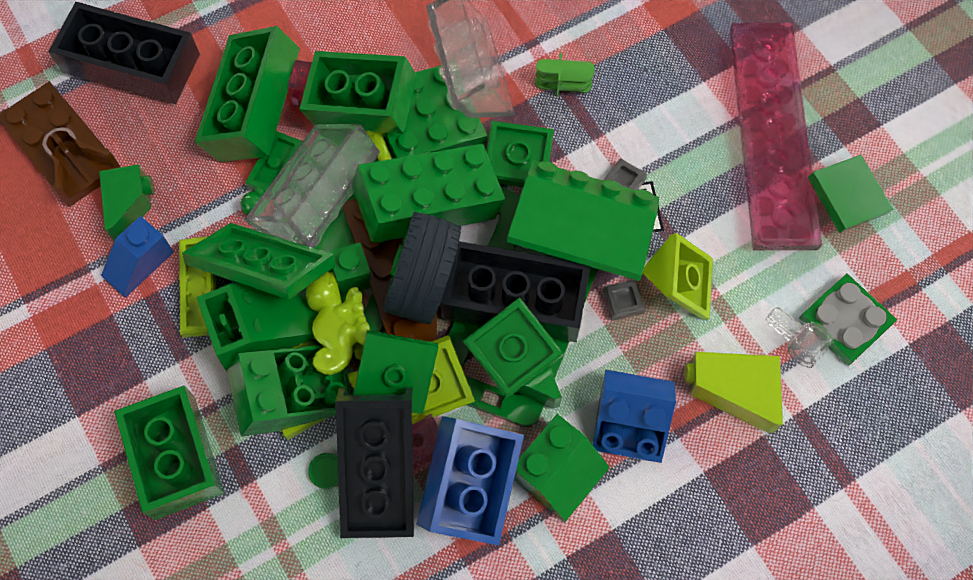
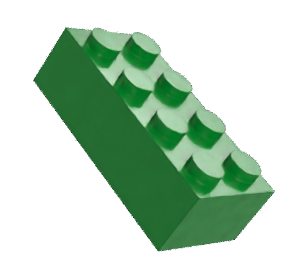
(247, 95)
(444, 184)

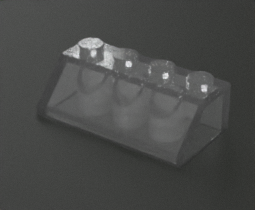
(468, 60)
(313, 184)

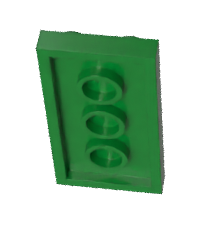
(259, 260)

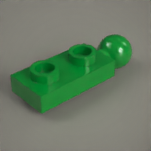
(267, 169)

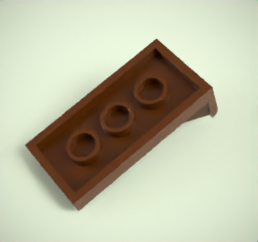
(58, 143)

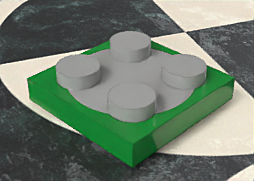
(850, 317)

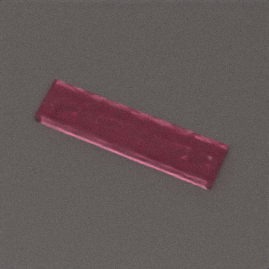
(774, 138)

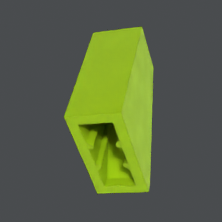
(739, 385)

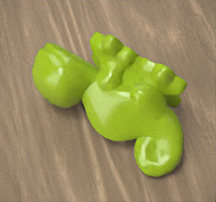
(338, 324)

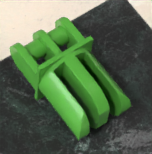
(564, 75)

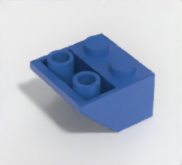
(634, 415)

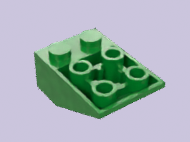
(254, 320)
(281, 389)

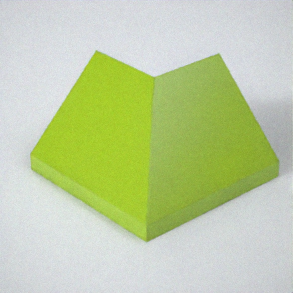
(683, 274)

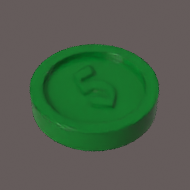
(324, 471)

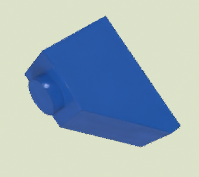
(135, 256)

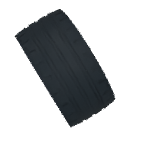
(422, 268)

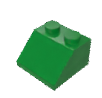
(560, 468)

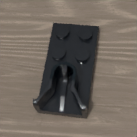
(375, 465)

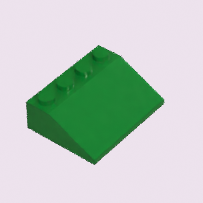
(585, 219)

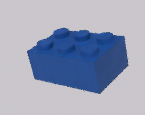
(470, 481)

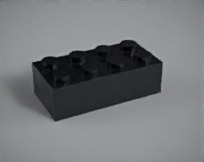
(125, 52)
(492, 278)

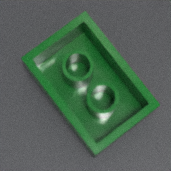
(359, 90)
(168, 453)

